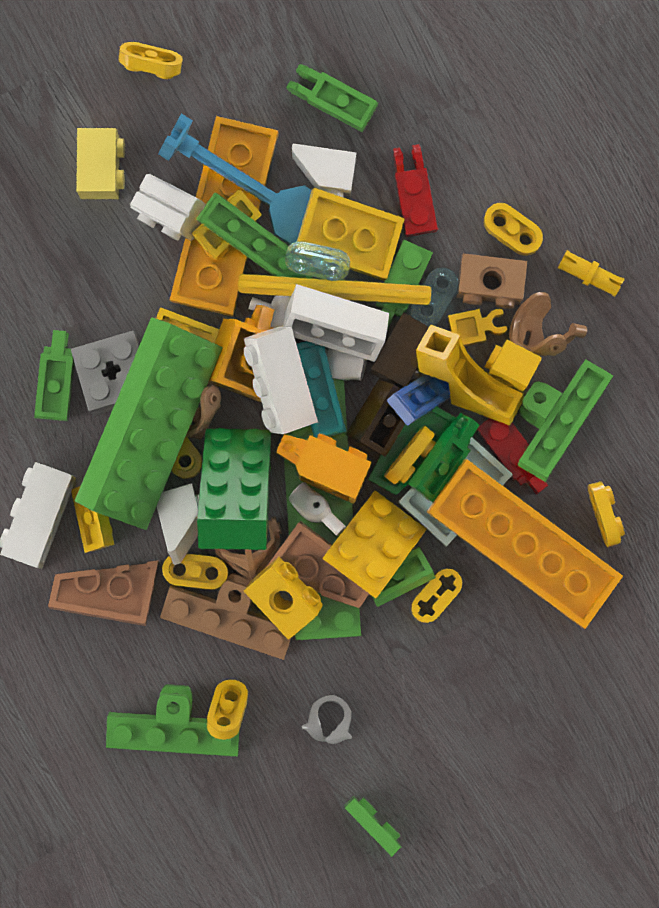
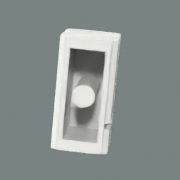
(167, 206)

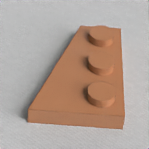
(305, 552)
(109, 593)

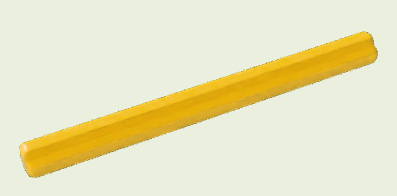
(341, 288)

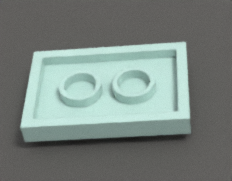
(418, 505)

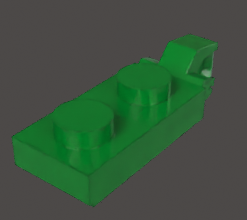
(444, 458)

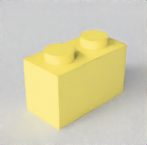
(99, 163)

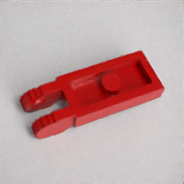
(414, 194)

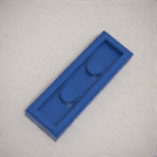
(419, 398)

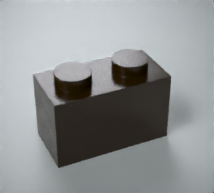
(398, 358)
(377, 421)

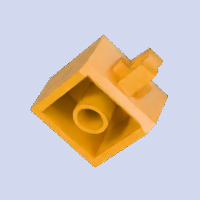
(232, 369)
(326, 465)

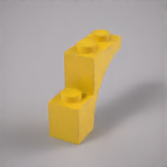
(470, 387)

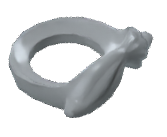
(314, 728)

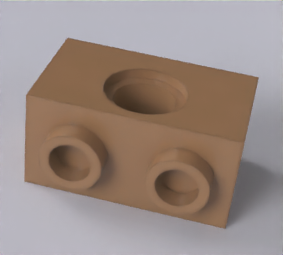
(509, 273)

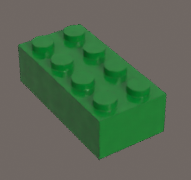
(234, 489)

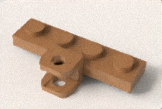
(226, 617)

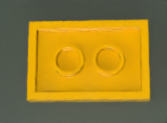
(355, 228)
(374, 544)

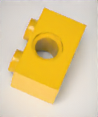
(512, 365)
(284, 614)

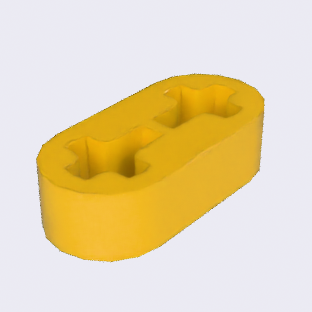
(442, 601)

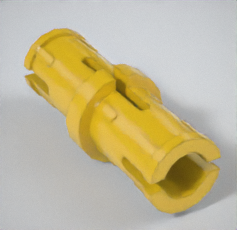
(590, 273)

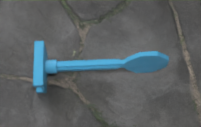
(285, 207)

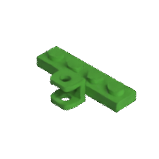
(559, 416)
(169, 729)

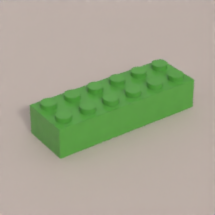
(148, 424)

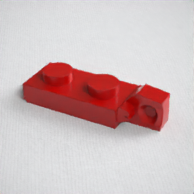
(508, 448)

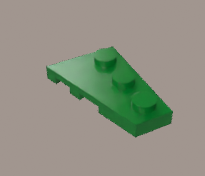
(436, 421)

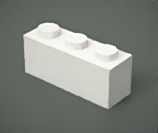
(336, 323)
(279, 380)
(37, 515)

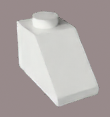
(326, 168)
(178, 520)

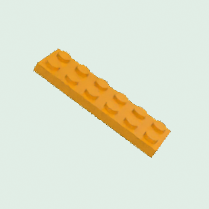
(199, 278)
(524, 543)

